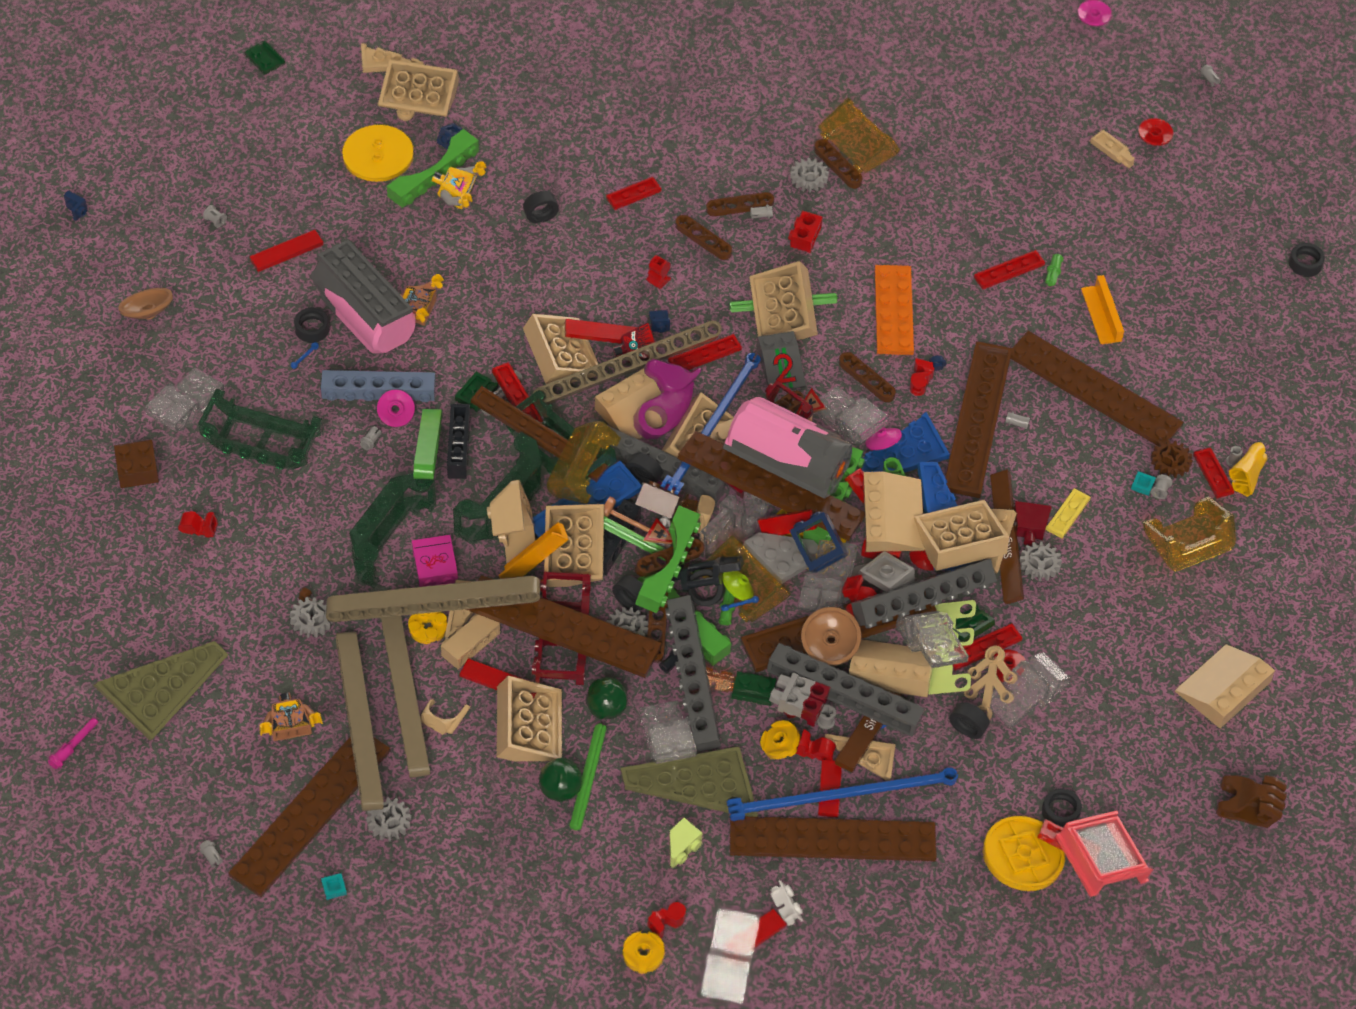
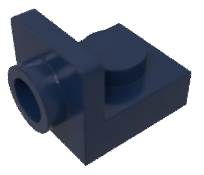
(446, 133)
(76, 205)
(659, 321)

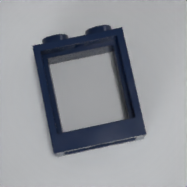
(827, 559)

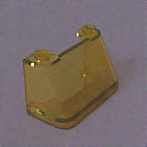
(858, 137)
(569, 473)
(1195, 538)
(764, 585)

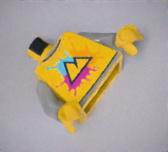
(457, 184)

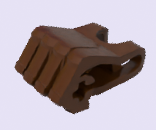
(1253, 802)

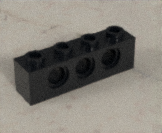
(458, 441)
(614, 544)

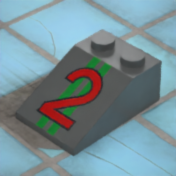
(781, 359)

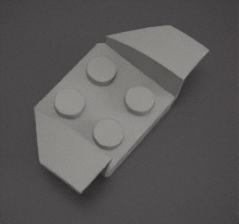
(886, 572)

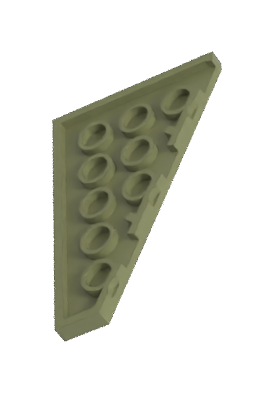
(159, 689)
(697, 780)

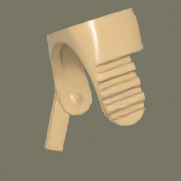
(705, 509)
(441, 725)

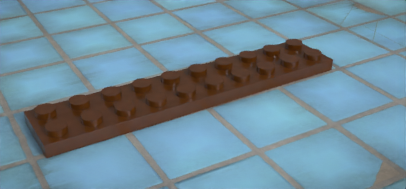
(1095, 389)
(978, 419)
(713, 459)
(578, 633)
(762, 644)
(301, 821)
(833, 838)

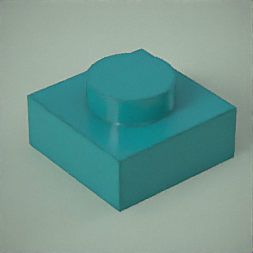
(1143, 483)
(333, 886)

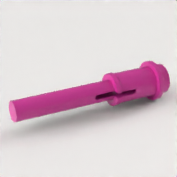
(56, 760)

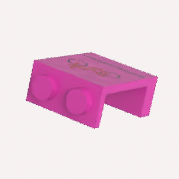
(435, 561)

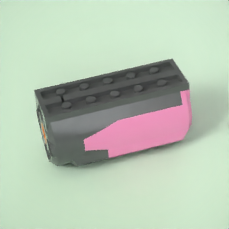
(363, 298)
(789, 446)

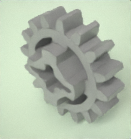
(809, 174)
(1040, 561)
(301, 616)
(630, 621)
(390, 825)

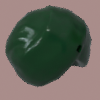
(606, 698)
(560, 780)

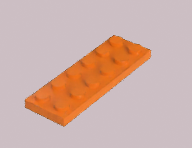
(894, 310)

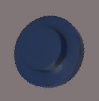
(938, 362)

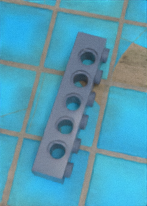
(373, 384)

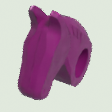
(676, 394)

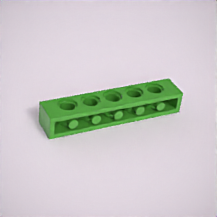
(843, 491)

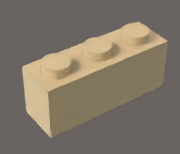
(469, 640)

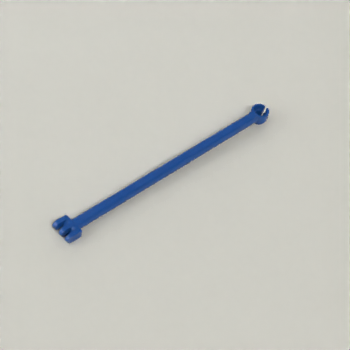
(674, 481)
(738, 809)

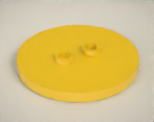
(377, 153)
(1020, 857)

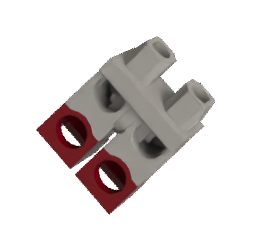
(800, 697)

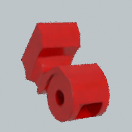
(658, 272)
(922, 376)
(194, 523)
(854, 591)
(820, 748)
(674, 917)

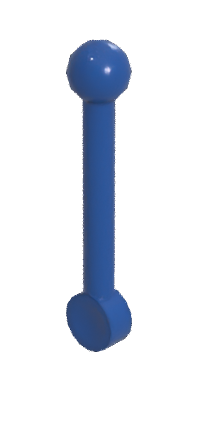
(294, 365)
(755, 599)

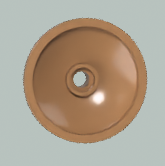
(146, 303)
(831, 623)

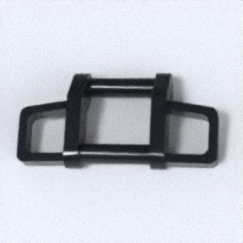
(719, 565)

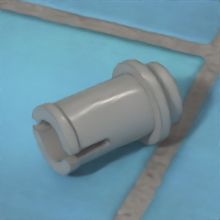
(1209, 74)
(760, 212)
(1017, 420)
(368, 441)
(1234, 457)
(208, 849)

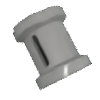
(214, 216)
(1163, 482)
(826, 718)

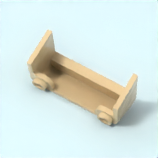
(512, 519)

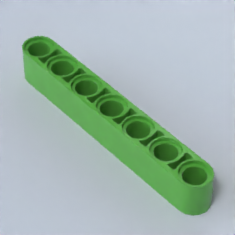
(427, 444)

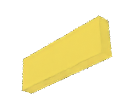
(1068, 513)

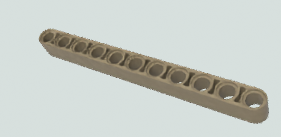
(633, 357)
(433, 599)
(405, 697)
(359, 721)

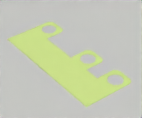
(942, 679)

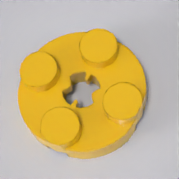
(430, 634)
(787, 746)
(643, 941)

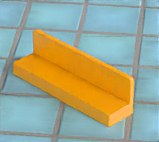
(1103, 312)
(535, 552)

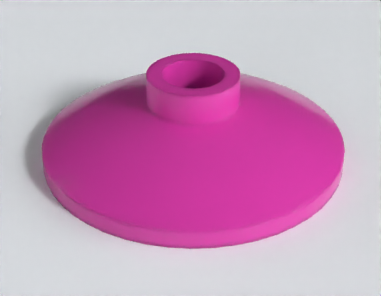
(1094, 13)
(402, 401)
(883, 438)

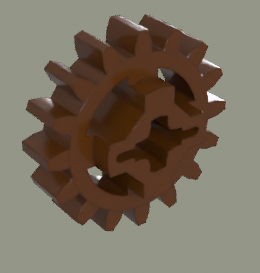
(1168, 458)

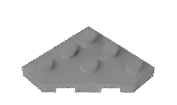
(780, 554)

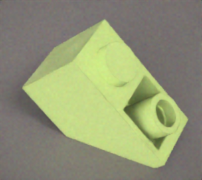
(683, 839)

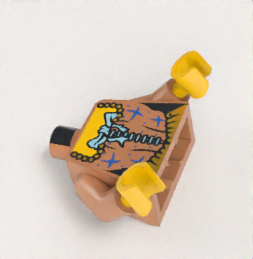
(423, 298)
(289, 719)

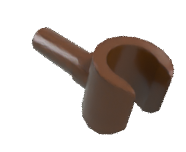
(305, 593)

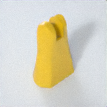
(1247, 470)

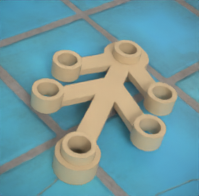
(990, 679)

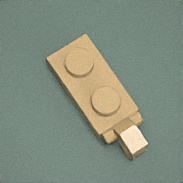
(1113, 148)

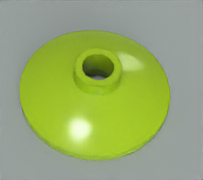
(738, 585)

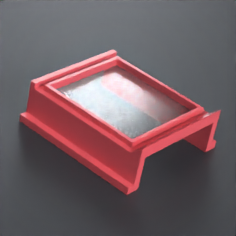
(1102, 852)

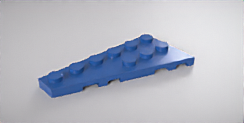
(918, 444)
(935, 491)

